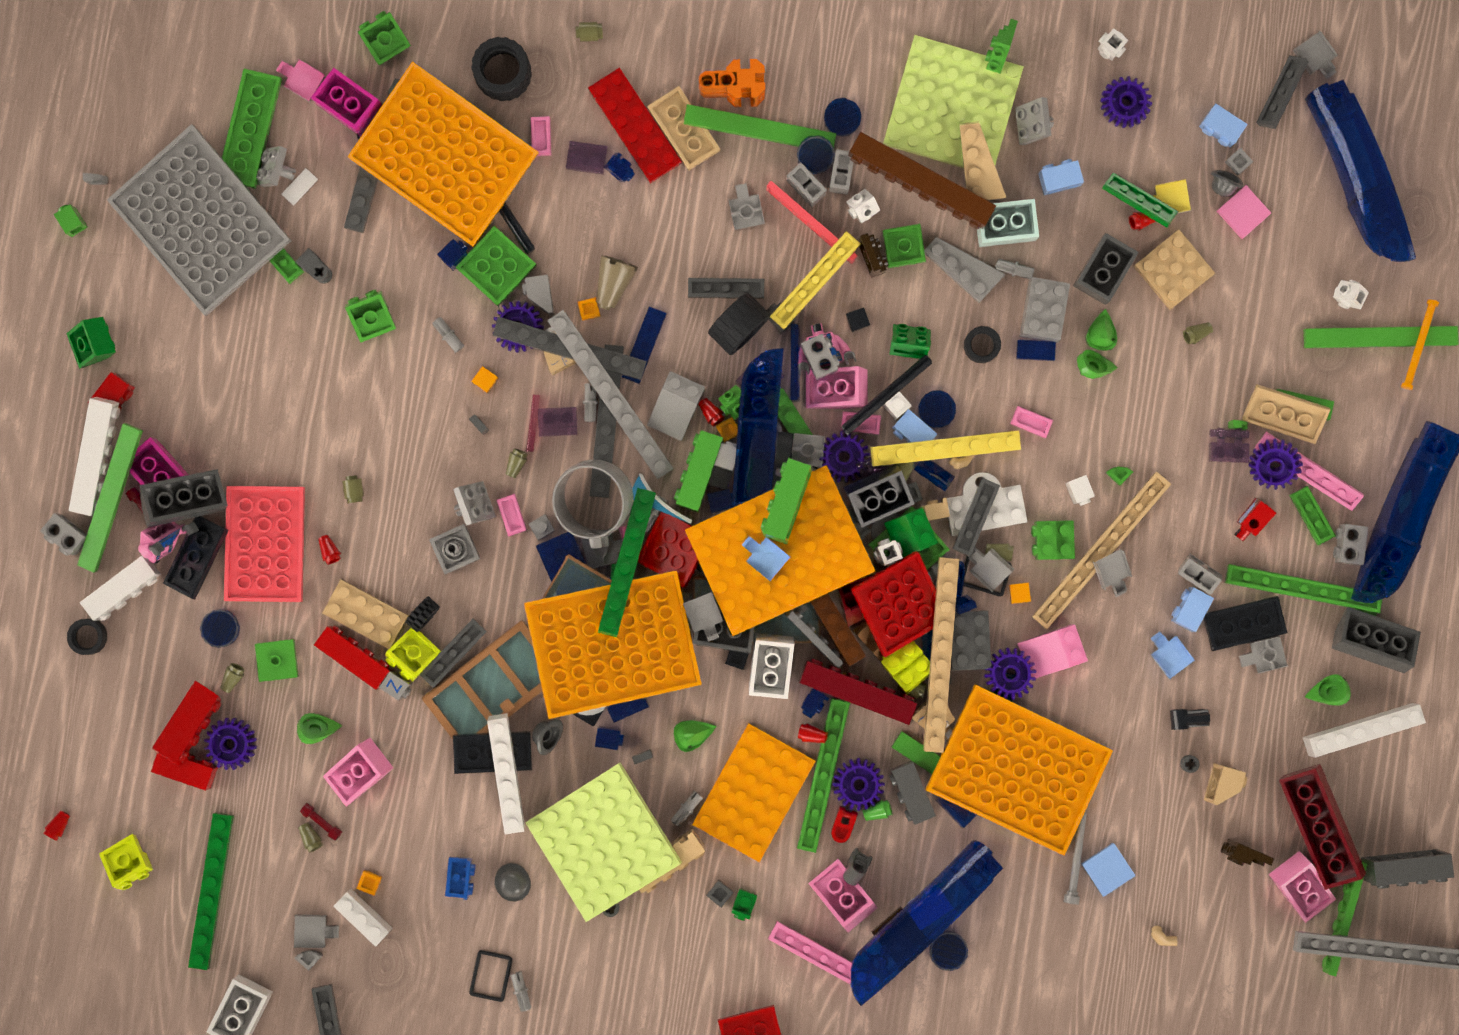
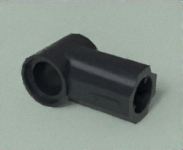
(1184, 718)

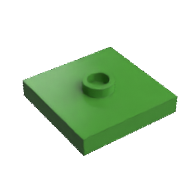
(904, 246)
(276, 660)

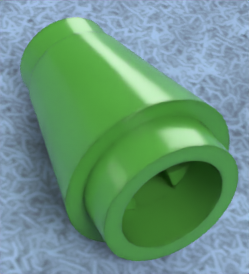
(879, 811)

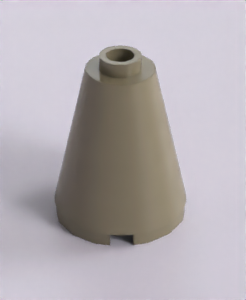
(613, 281)

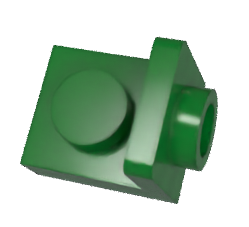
(743, 904)

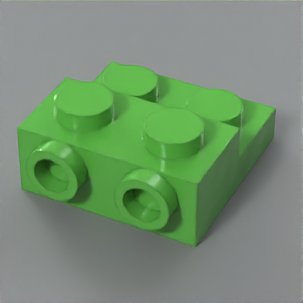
(383, 37)
(1001, 46)
(370, 315)
(1053, 540)

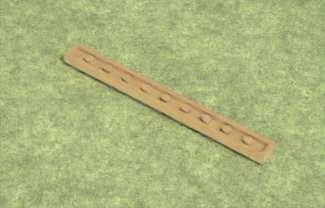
(1104, 546)
(941, 655)

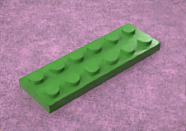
(251, 124)

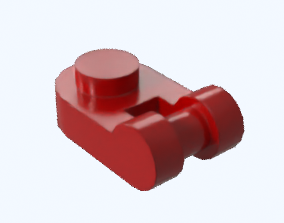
(840, 831)

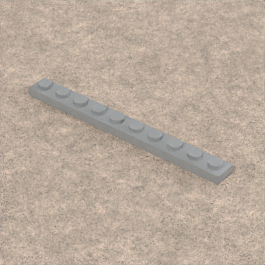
(610, 394)
(1376, 950)

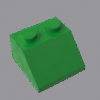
(91, 342)
(911, 531)

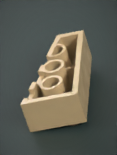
(979, 167)
(688, 848)

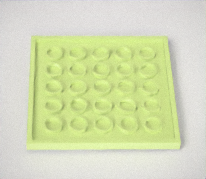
(945, 89)
(603, 842)

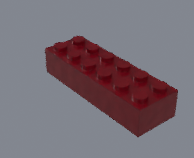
(860, 693)
(1322, 826)

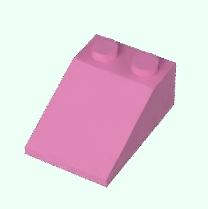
(838, 390)
(1054, 651)
(358, 771)
(1302, 886)
(845, 901)

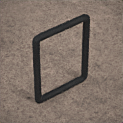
(984, 589)
(505, 980)

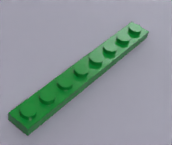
(626, 562)
(210, 891)

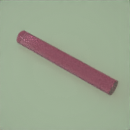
(532, 423)

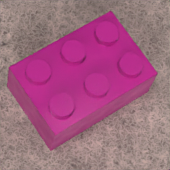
(346, 101)
(155, 463)

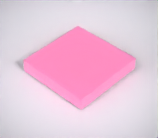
(1243, 212)

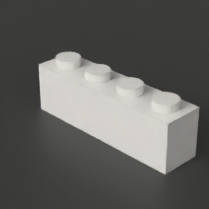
(120, 588)

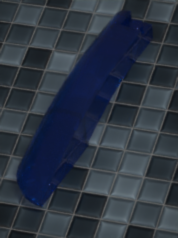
(1361, 171)
(757, 427)
(1406, 513)
(922, 920)

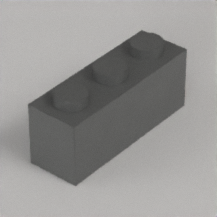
(912, 793)

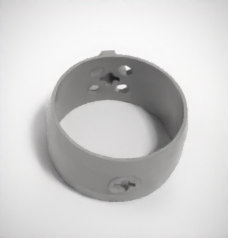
(597, 538)

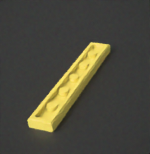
(815, 280)

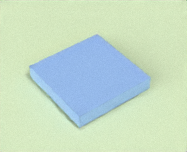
(1108, 869)

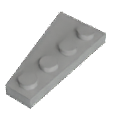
(968, 272)

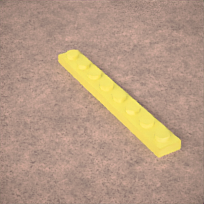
(945, 448)

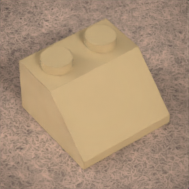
(1224, 784)

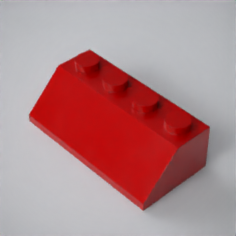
(187, 724)

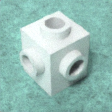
(1112, 44)
(862, 206)
(1350, 294)
(894, 549)

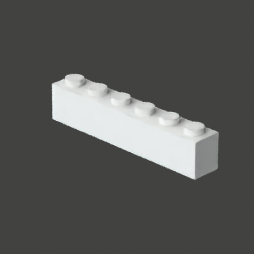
(94, 454)
(1364, 730)
(506, 773)

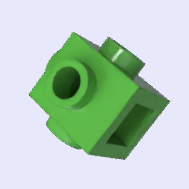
(731, 401)

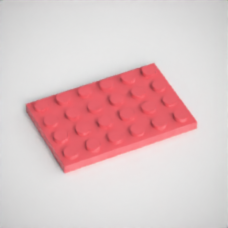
(264, 544)

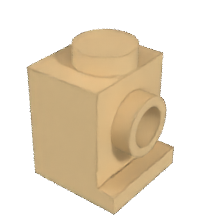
(936, 510)

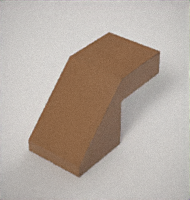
(867, 638)

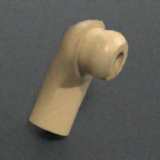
(962, 462)
(1161, 938)

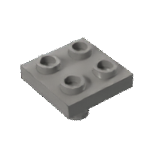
(1033, 121)
(273, 167)
(473, 503)
(454, 549)

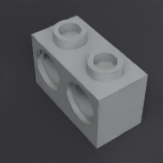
(841, 172)
(806, 185)
(814, 358)
(67, 530)
(1356, 545)
(1200, 574)

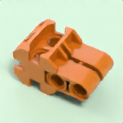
(742, 83)

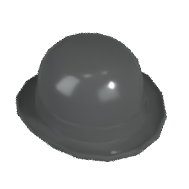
(1225, 183)
(547, 735)
(512, 882)

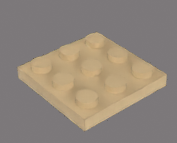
(1174, 269)

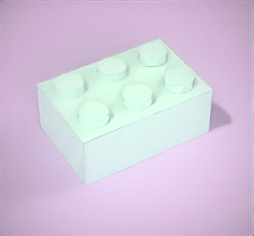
(1010, 224)

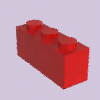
(192, 772)

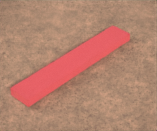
(804, 216)

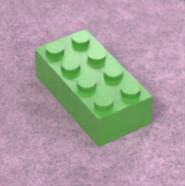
(699, 471)
(787, 500)

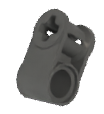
(313, 265)
(856, 867)

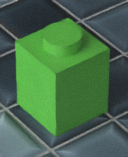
(70, 220)

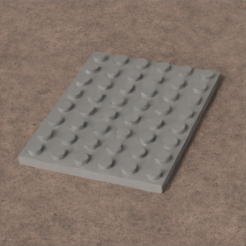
(199, 220)

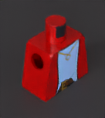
(1260, 513)

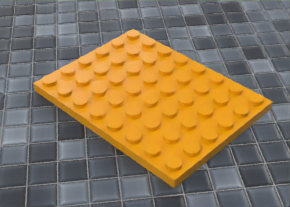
(443, 154)
(821, 549)
(596, 670)
(1019, 770)

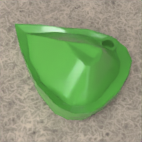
(1102, 333)
(1094, 365)
(1330, 691)
(316, 728)
(691, 734)

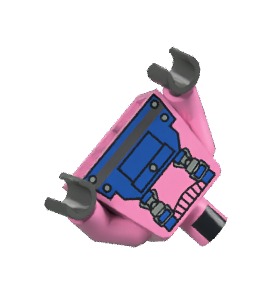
(838, 348)
(161, 539)

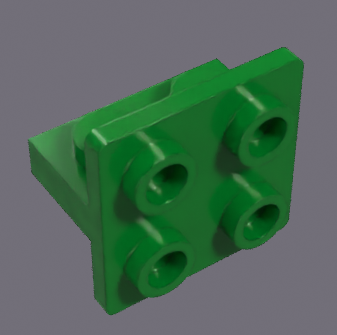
(910, 341)

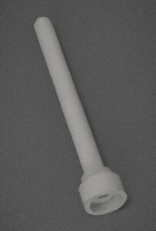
(1072, 894)

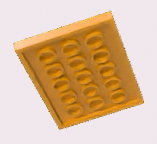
(753, 792)

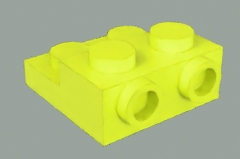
(411, 654)
(907, 666)
(125, 863)

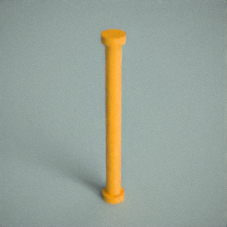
(1432, 304)

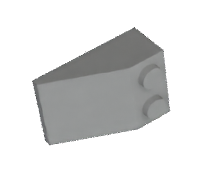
(676, 406)

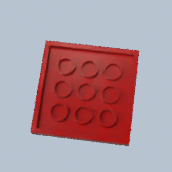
(898, 603)

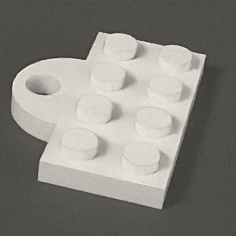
(1005, 511)

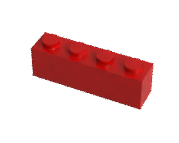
(352, 657)

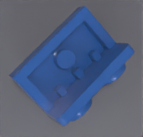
(459, 877)

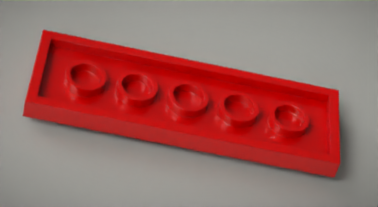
(634, 125)

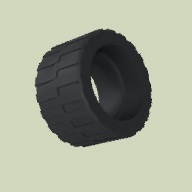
(495, 47)
(739, 323)

